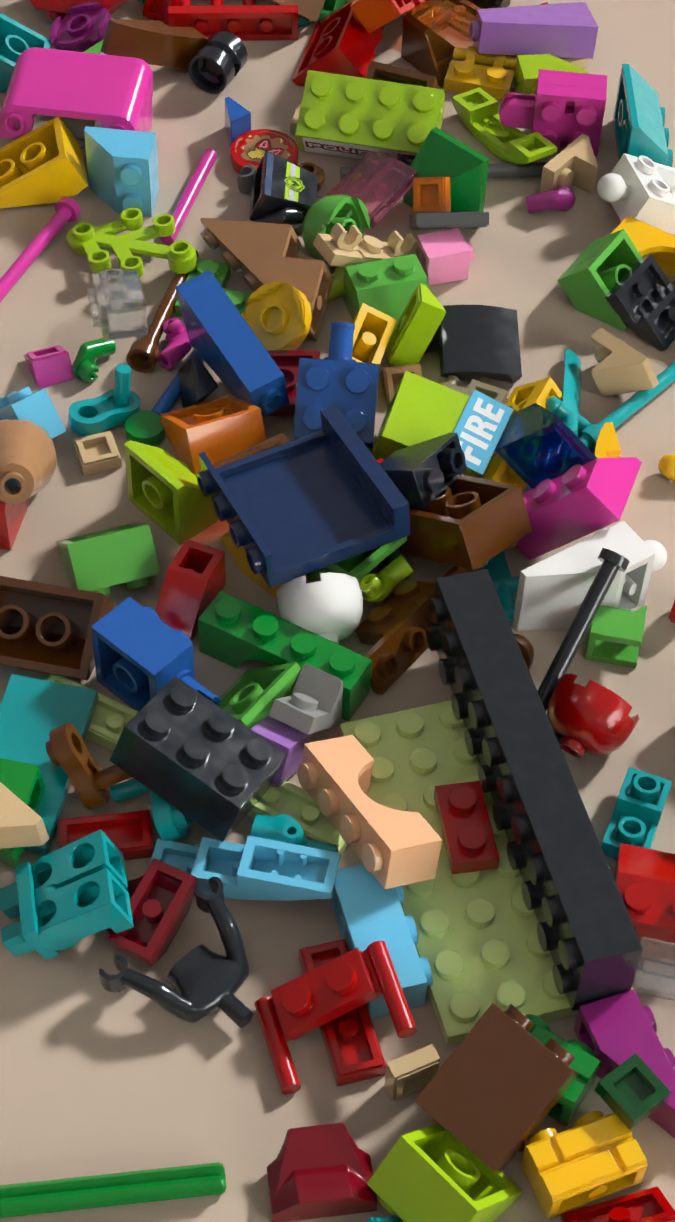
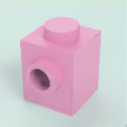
(444, 256)

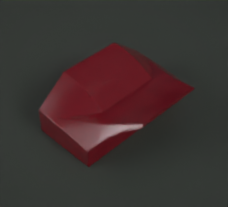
(158, 909)
(319, 1175)

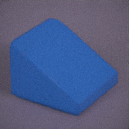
(236, 119)

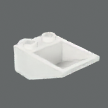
(642, 191)
(556, 586)

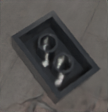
(197, 757)

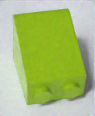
(419, 413)

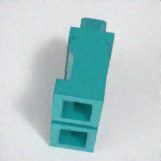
(67, 897)

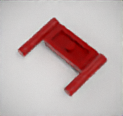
(326, 995)

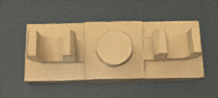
(351, 248)

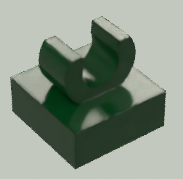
(632, 1091)

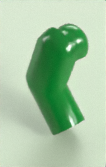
(86, 357)

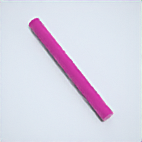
(191, 193)

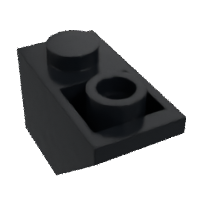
(426, 468)

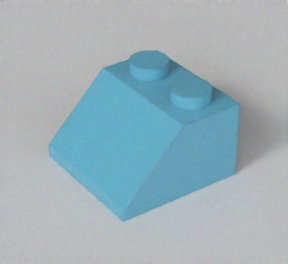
(123, 168)

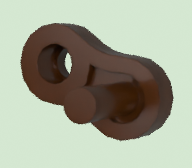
(70, 752)

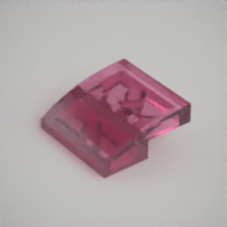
(377, 182)

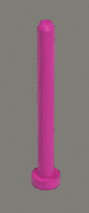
(66, 211)

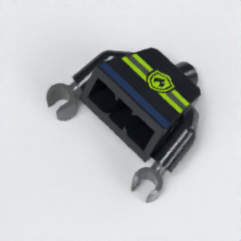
(278, 191)

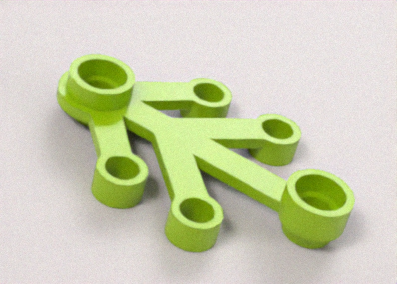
(88, 239)

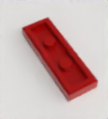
(351, 1037)

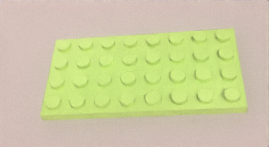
(468, 923)

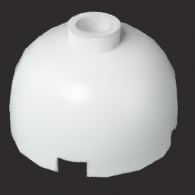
(323, 607)

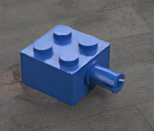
(337, 382)
(141, 654)

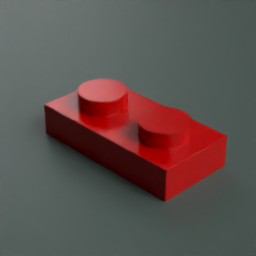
(466, 827)

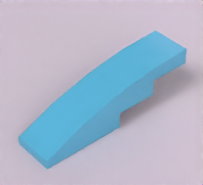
(255, 870)

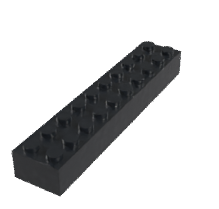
(532, 793)

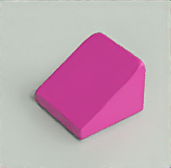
(50, 366)

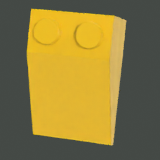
(41, 167)

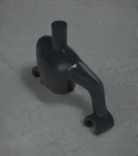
(201, 978)

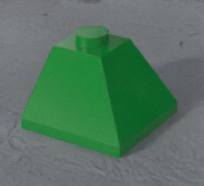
(448, 157)

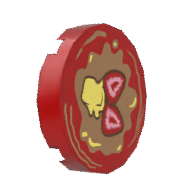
(251, 146)

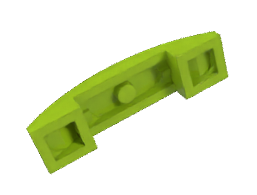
(481, 117)

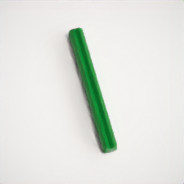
(112, 1189)

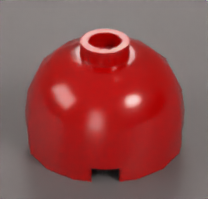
(589, 718)

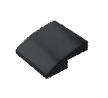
(646, 302)
(479, 343)

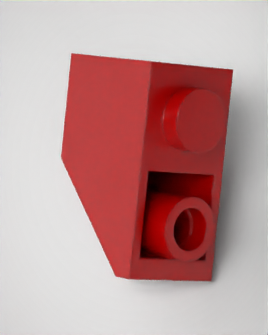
(191, 586)

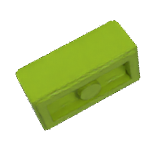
(415, 328)

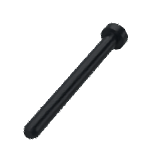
(610, 565)

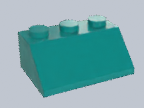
(640, 120)

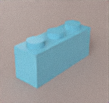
(375, 914)

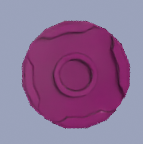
(81, 28)

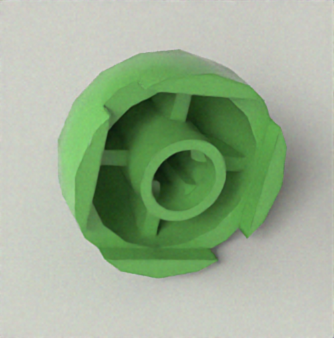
(328, 212)

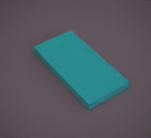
(26, 717)

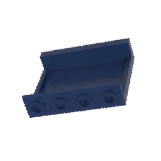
(307, 502)

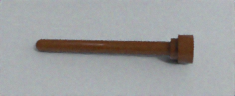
(145, 352)

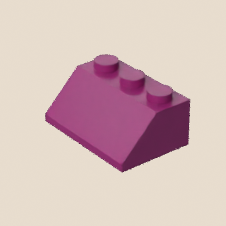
(577, 503)

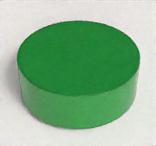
(144, 428)

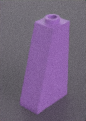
(536, 29)

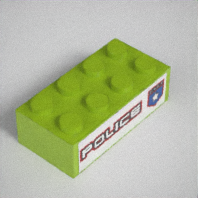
(361, 115)

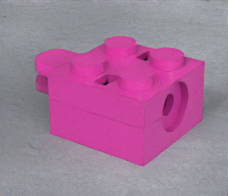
(561, 109)

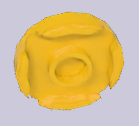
(278, 316)

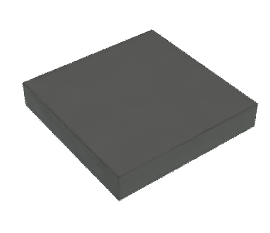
(449, 220)

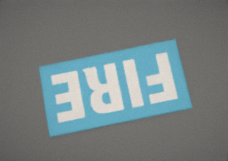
(481, 429)

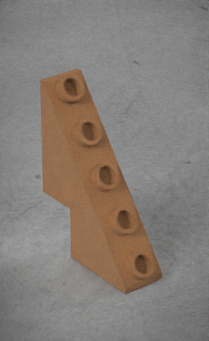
(268, 255)

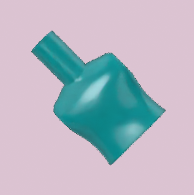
(287, 830)

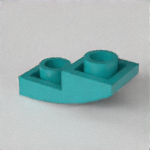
(636, 811)

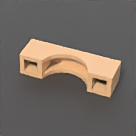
(390, 842)

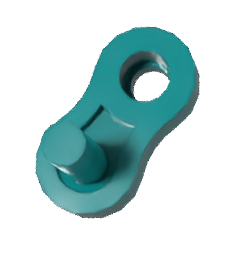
(107, 410)
(167, 819)

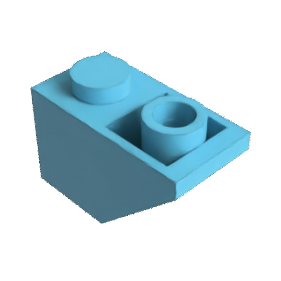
(34, 407)

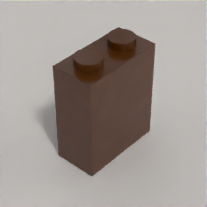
(498, 1086)

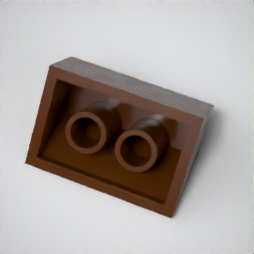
(49, 627)

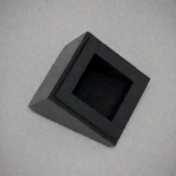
(195, 382)

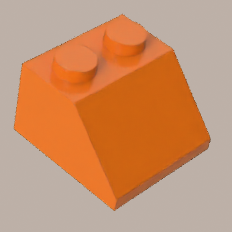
(213, 427)

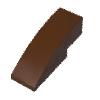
(153, 42)

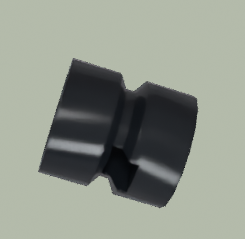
(218, 62)

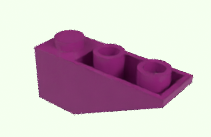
(619, 1029)

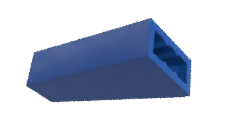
(229, 344)

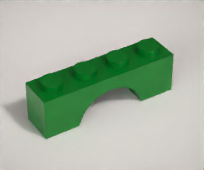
(242, 632)

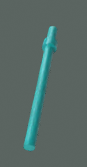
(628, 408)

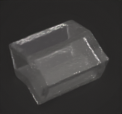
(656, 969)

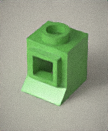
(615, 636)

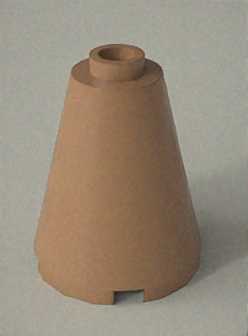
(25, 460)

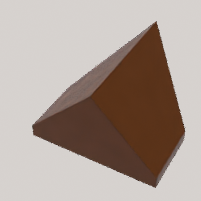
(425, 49)

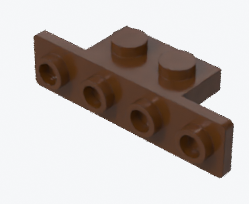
(398, 630)

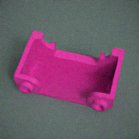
(77, 87)

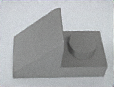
(313, 703)

